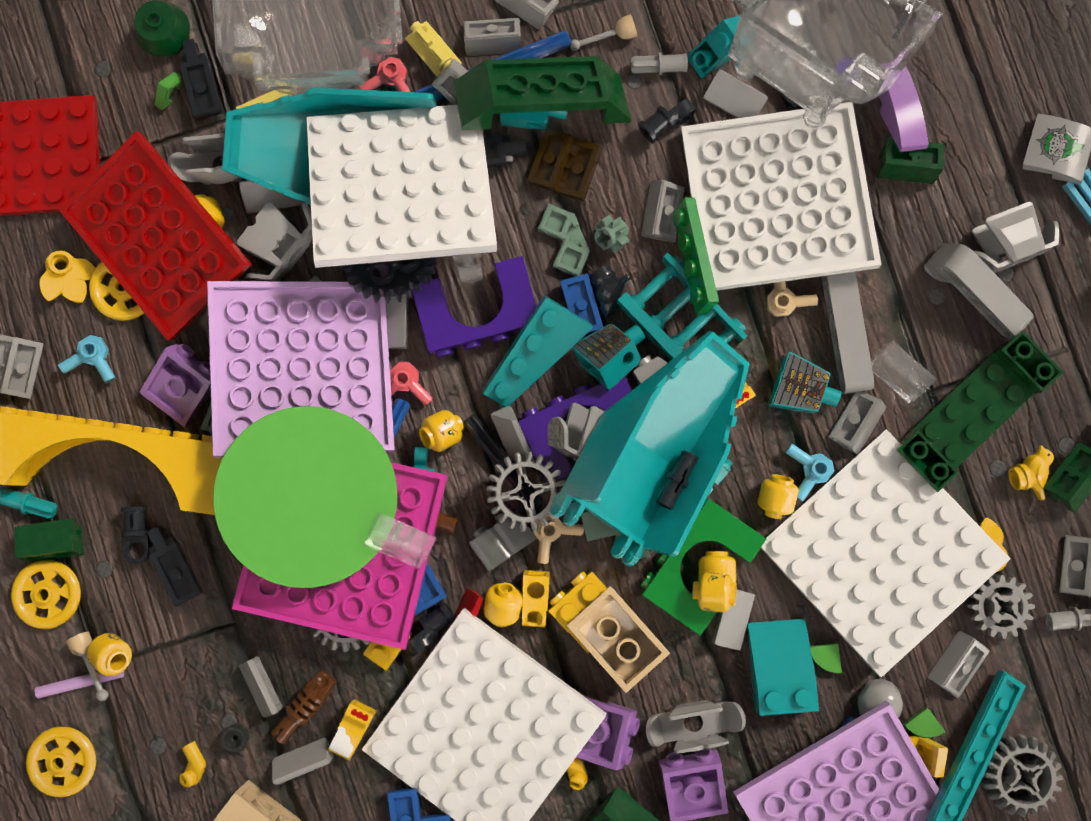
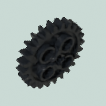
(398, 281)

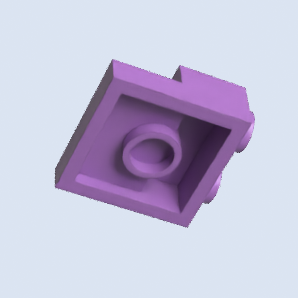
(178, 383)
(611, 739)
(694, 785)

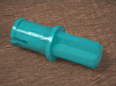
(27, 503)

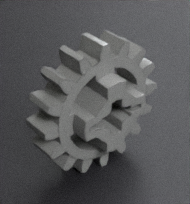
(1014, 604)

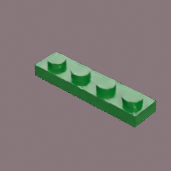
(695, 256)

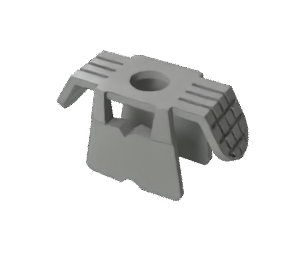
(199, 166)
(1016, 235)
(275, 241)
(573, 435)
(716, 719)

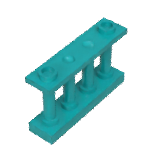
(654, 325)

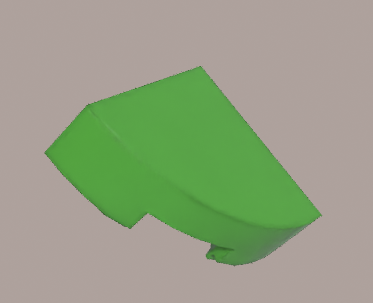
(166, 88)
(827, 657)
(924, 724)

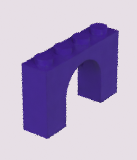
(445, 333)
(536, 422)

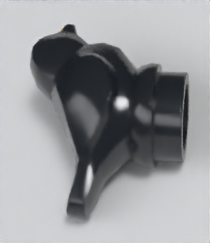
(607, 289)

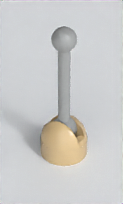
(624, 29)
(78, 646)

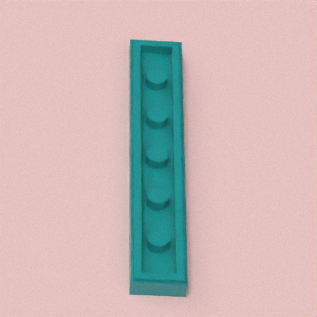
(977, 749)

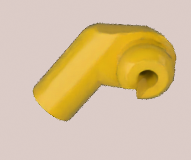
(195, 766)
(577, 774)

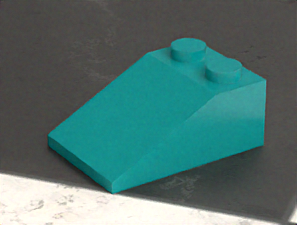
(782, 667)

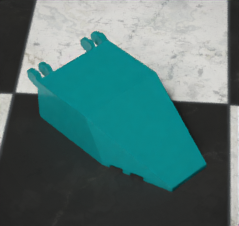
(271, 139)
(640, 441)

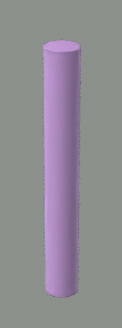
(71, 684)

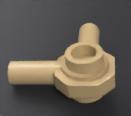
(783, 301)
(551, 533)

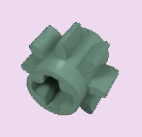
(611, 233)

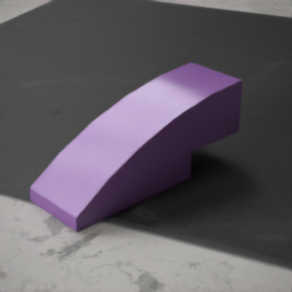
(904, 114)

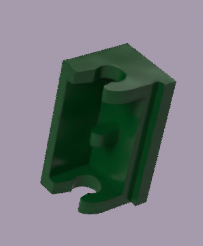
(912, 165)
(1072, 479)
(48, 540)

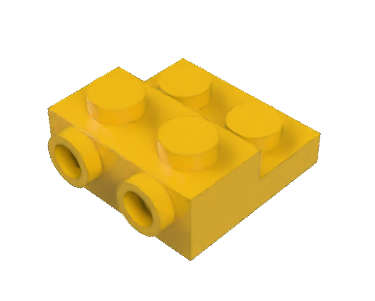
(567, 606)

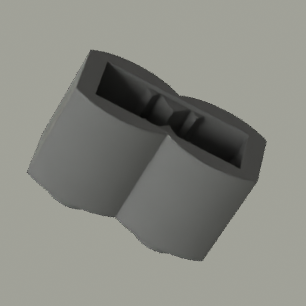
(500, 542)

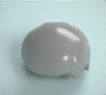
(876, 693)

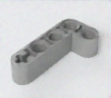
(980, 287)

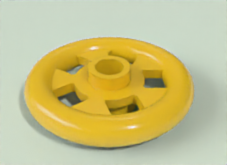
(98, 292)
(24, 582)
(72, 783)

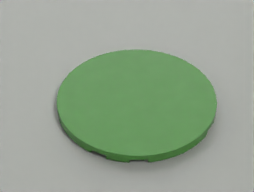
(303, 496)

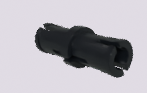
(677, 480)

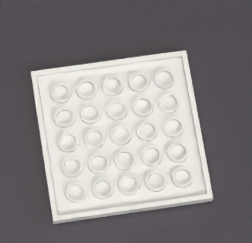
(397, 187)
(781, 197)
(883, 554)
(483, 727)

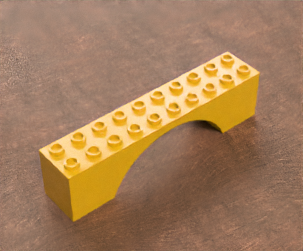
(35, 438)

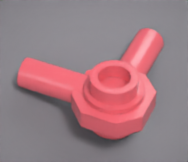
(391, 74)
(405, 378)

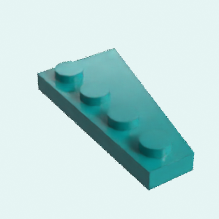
(539, 345)

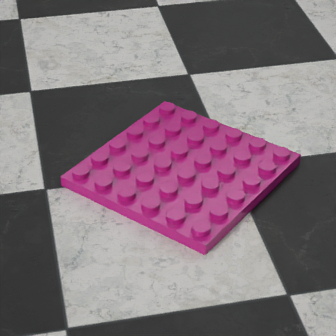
(377, 599)

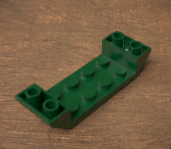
(539, 87)
(977, 409)

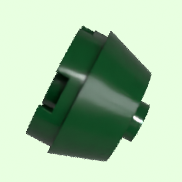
(161, 28)

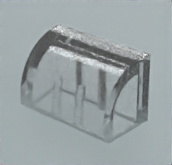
(901, 372)
(399, 540)

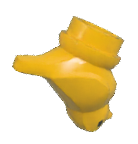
(1032, 472)

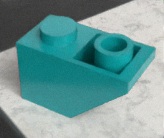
(714, 48)

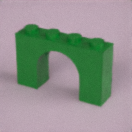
(666, 586)

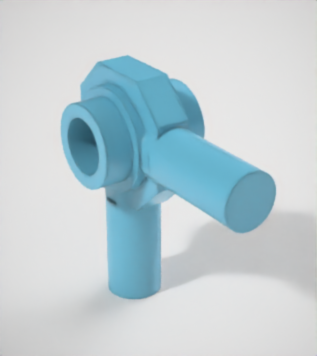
(91, 351)
(816, 469)

